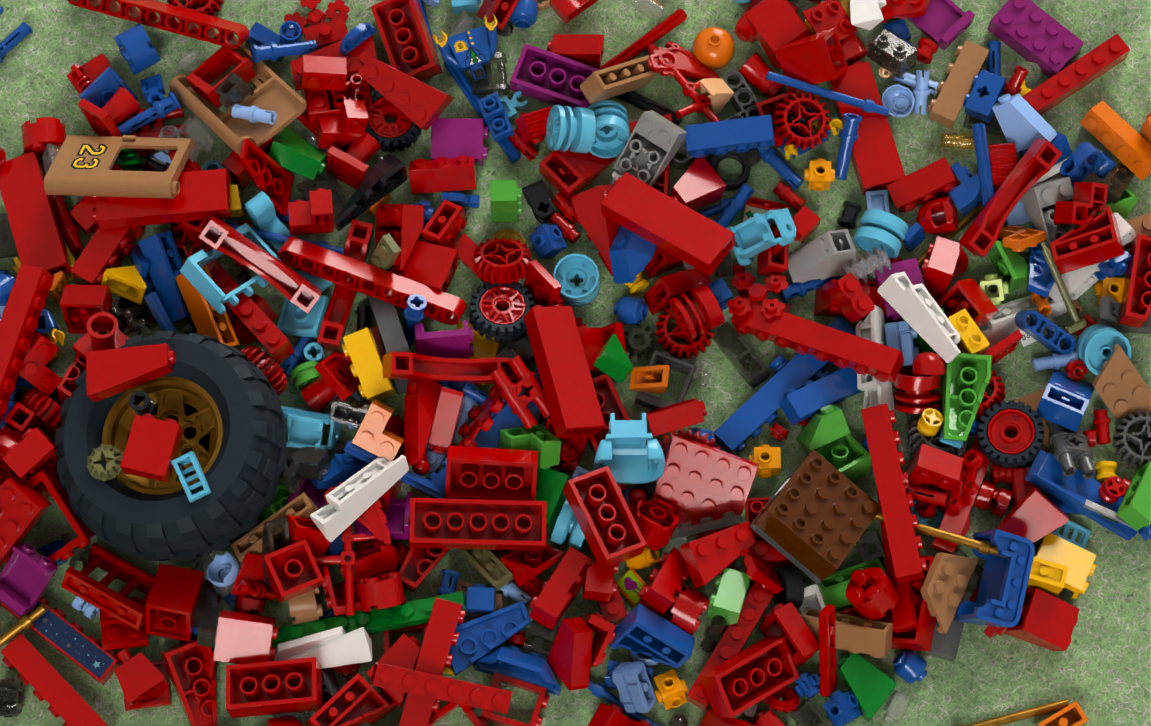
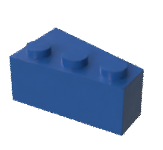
(653, 636)

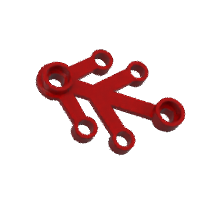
(481, 417)
(972, 461)

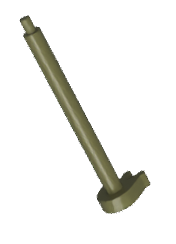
(1076, 323)

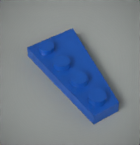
(1039, 275)
(487, 633)

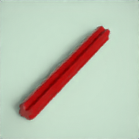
(650, 37)

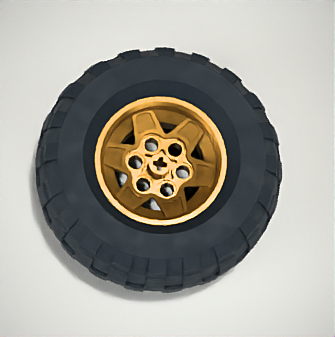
(240, 466)

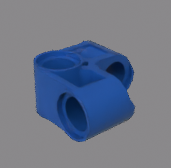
(1085, 161)

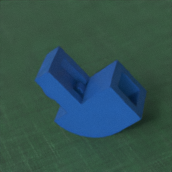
(968, 194)

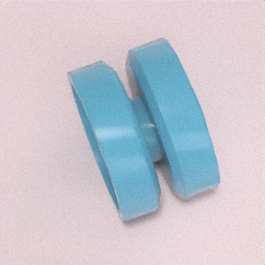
(880, 228)
(1097, 344)
(566, 525)

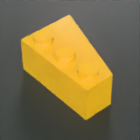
(367, 365)

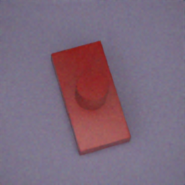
(326, 32)

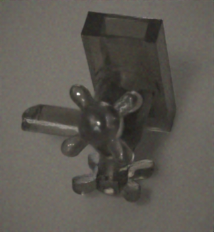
(130, 314)

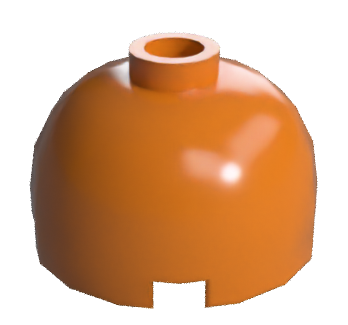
(714, 47)

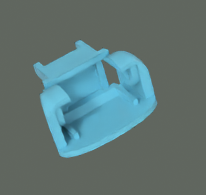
(756, 235)
(306, 428)
(628, 454)

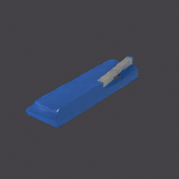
(1077, 493)

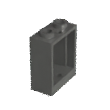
(664, 358)

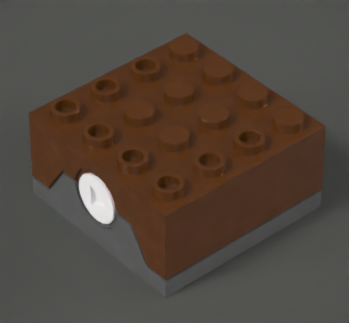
(815, 517)

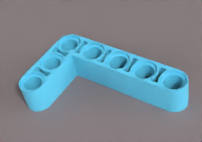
(264, 217)

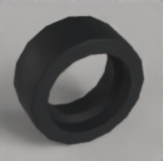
(733, 185)
(792, 585)

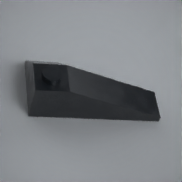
(380, 181)

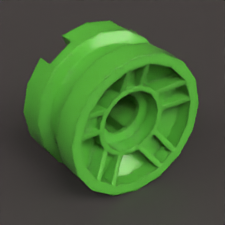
(304, 374)

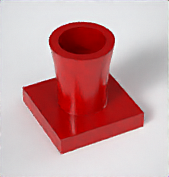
(105, 119)
(352, 164)
(101, 335)
(334, 380)

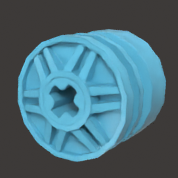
(570, 129)
(611, 129)
(577, 267)

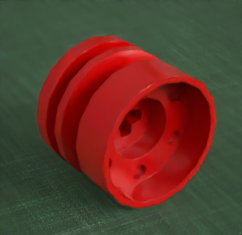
(693, 313)
(916, 391)

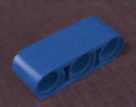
(1054, 335)

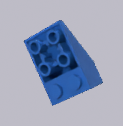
(1065, 400)

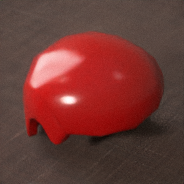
(928, 364)

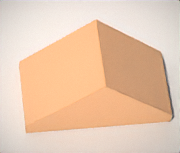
(717, 92)

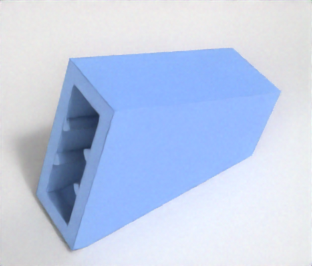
(1021, 122)

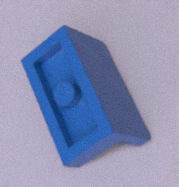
(262, 36)

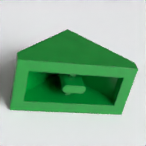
(129, 160)
(613, 360)

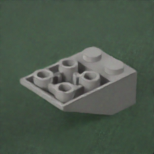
(650, 147)
(1040, 206)
(822, 257)

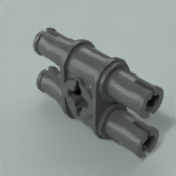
(1071, 449)

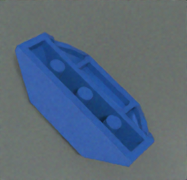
(629, 255)
(521, 666)

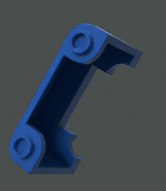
(1002, 581)

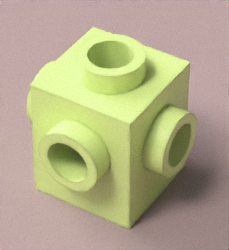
(993, 279)

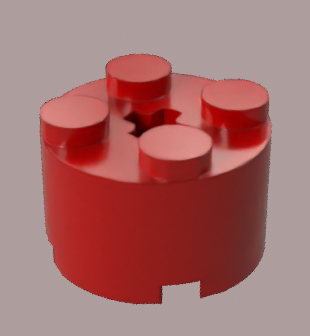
(41, 133)
(655, 522)
(380, 591)
(871, 593)
(687, 608)

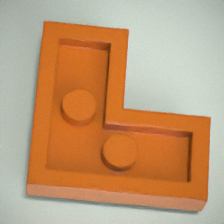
(1020, 237)

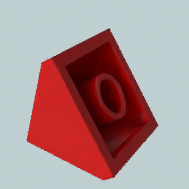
(529, 564)

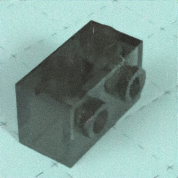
(892, 53)

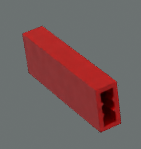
(874, 152)
(200, 198)
(33, 214)
(667, 223)
(564, 371)

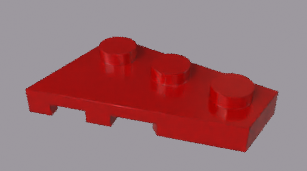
(904, 9)

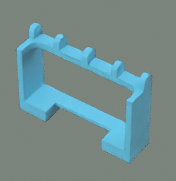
(206, 286)

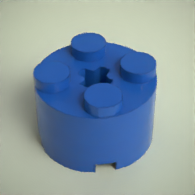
(137, 49)

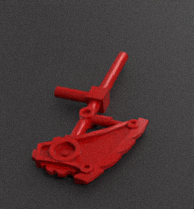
(681, 63)
(372, 519)

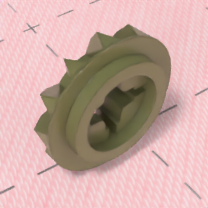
(112, 468)

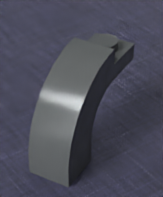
(1109, 314)

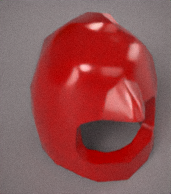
(938, 216)

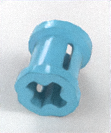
(314, 347)

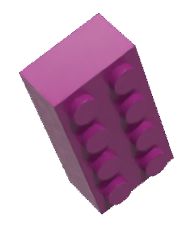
(1035, 36)
(550, 78)

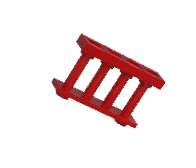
(105, 598)

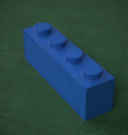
(730, 136)
(163, 268)
(828, 390)

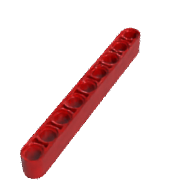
(167, 22)
(369, 279)

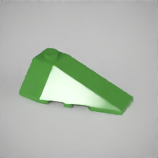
(962, 393)

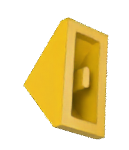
(125, 282)

